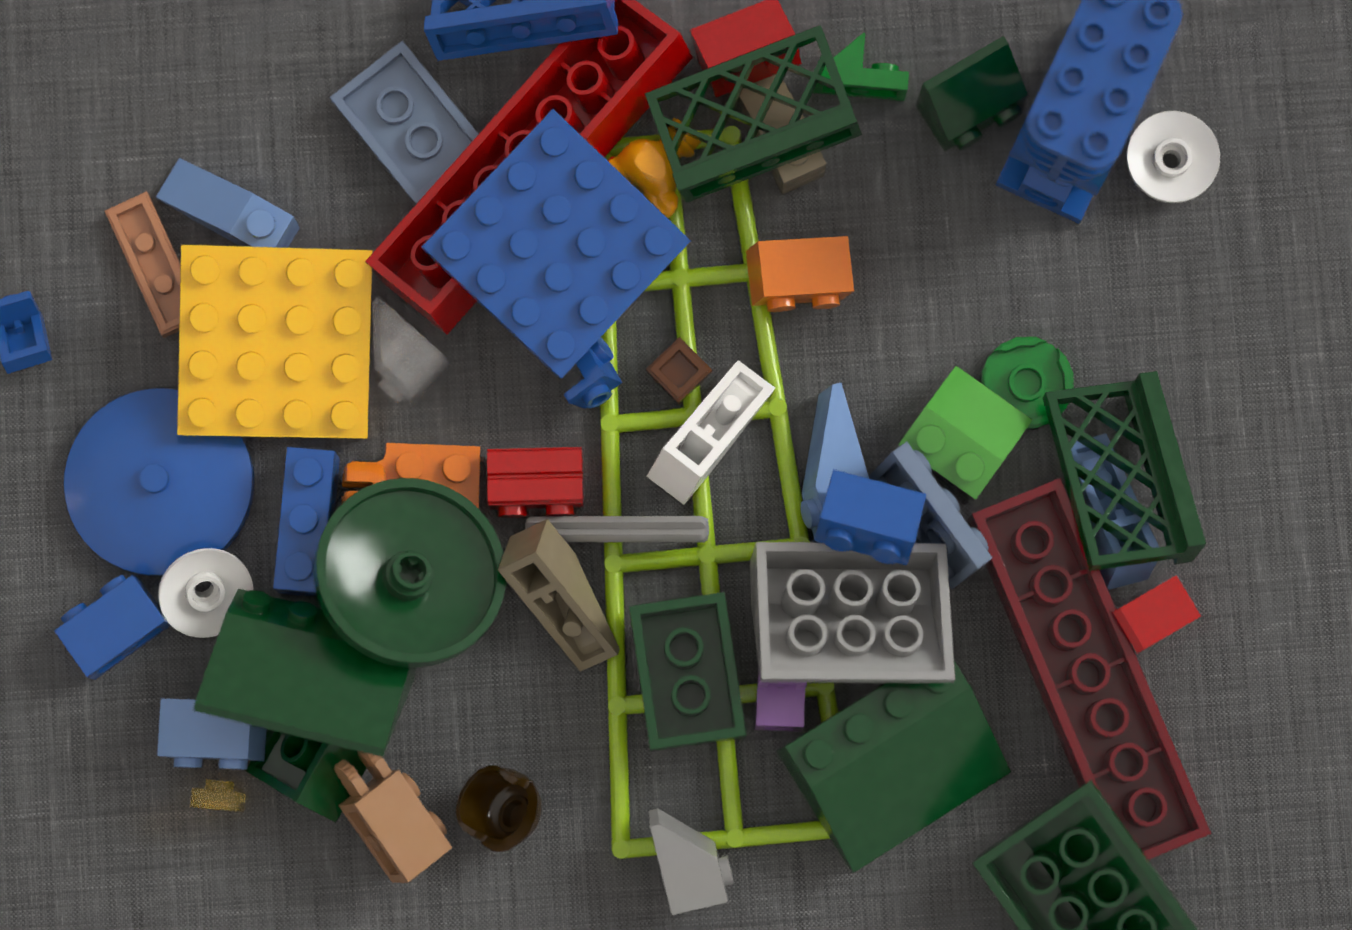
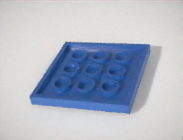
(556, 244)

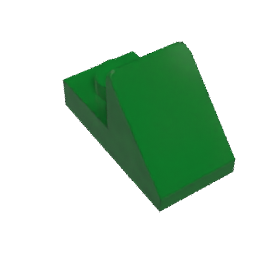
(877, 82)

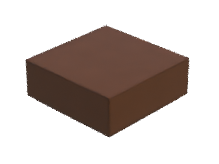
(678, 370)

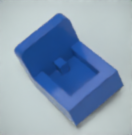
(22, 333)
(598, 376)

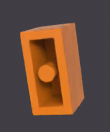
(800, 272)

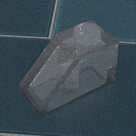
(403, 356)

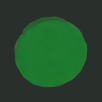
(1024, 371)

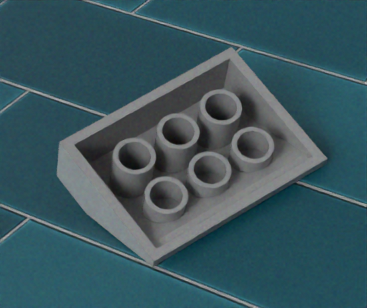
(850, 616)

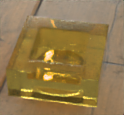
(218, 796)

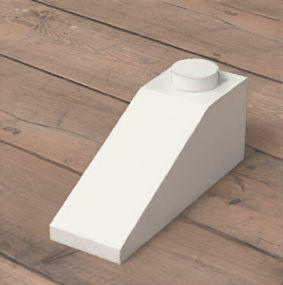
(709, 432)

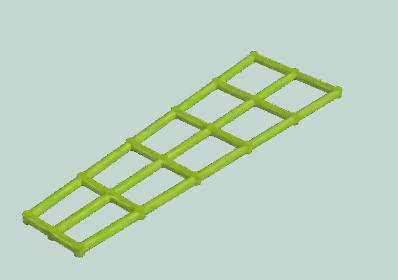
(706, 554)

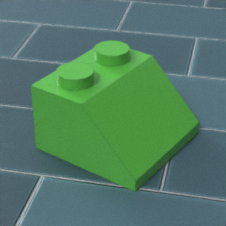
(966, 431)

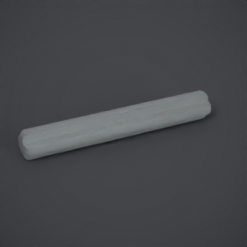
(627, 528)

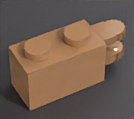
(392, 819)

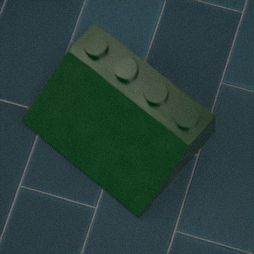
(295, 675)
(894, 764)
(1079, 872)

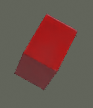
(1156, 614)

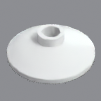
(1186, 139)
(201, 612)

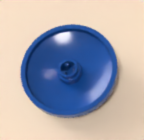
(154, 494)

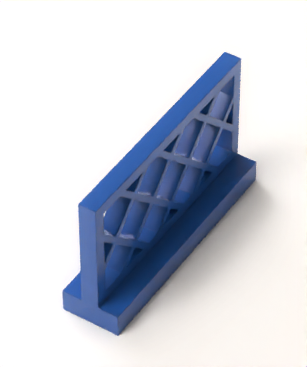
(514, 25)

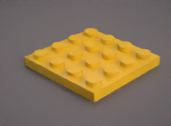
(274, 342)

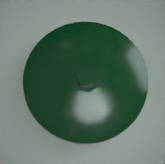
(409, 572)

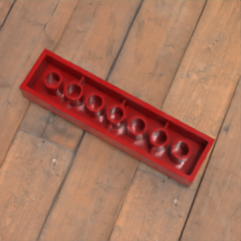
(591, 85)

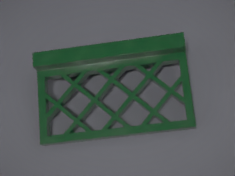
(765, 151)
(1163, 474)

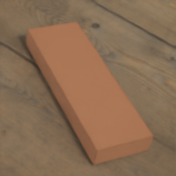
(150, 258)

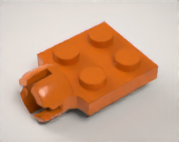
(444, 464)

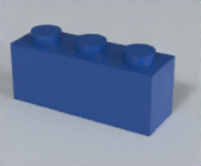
(305, 511)

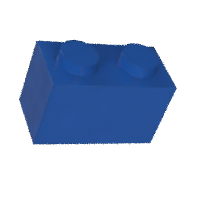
(870, 518)
(111, 626)

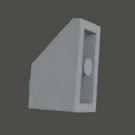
(689, 865)

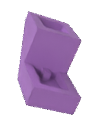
(780, 706)

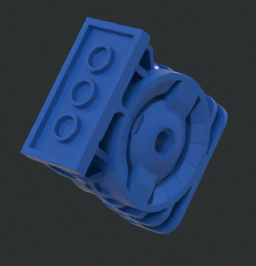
(1089, 102)

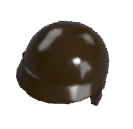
(499, 807)

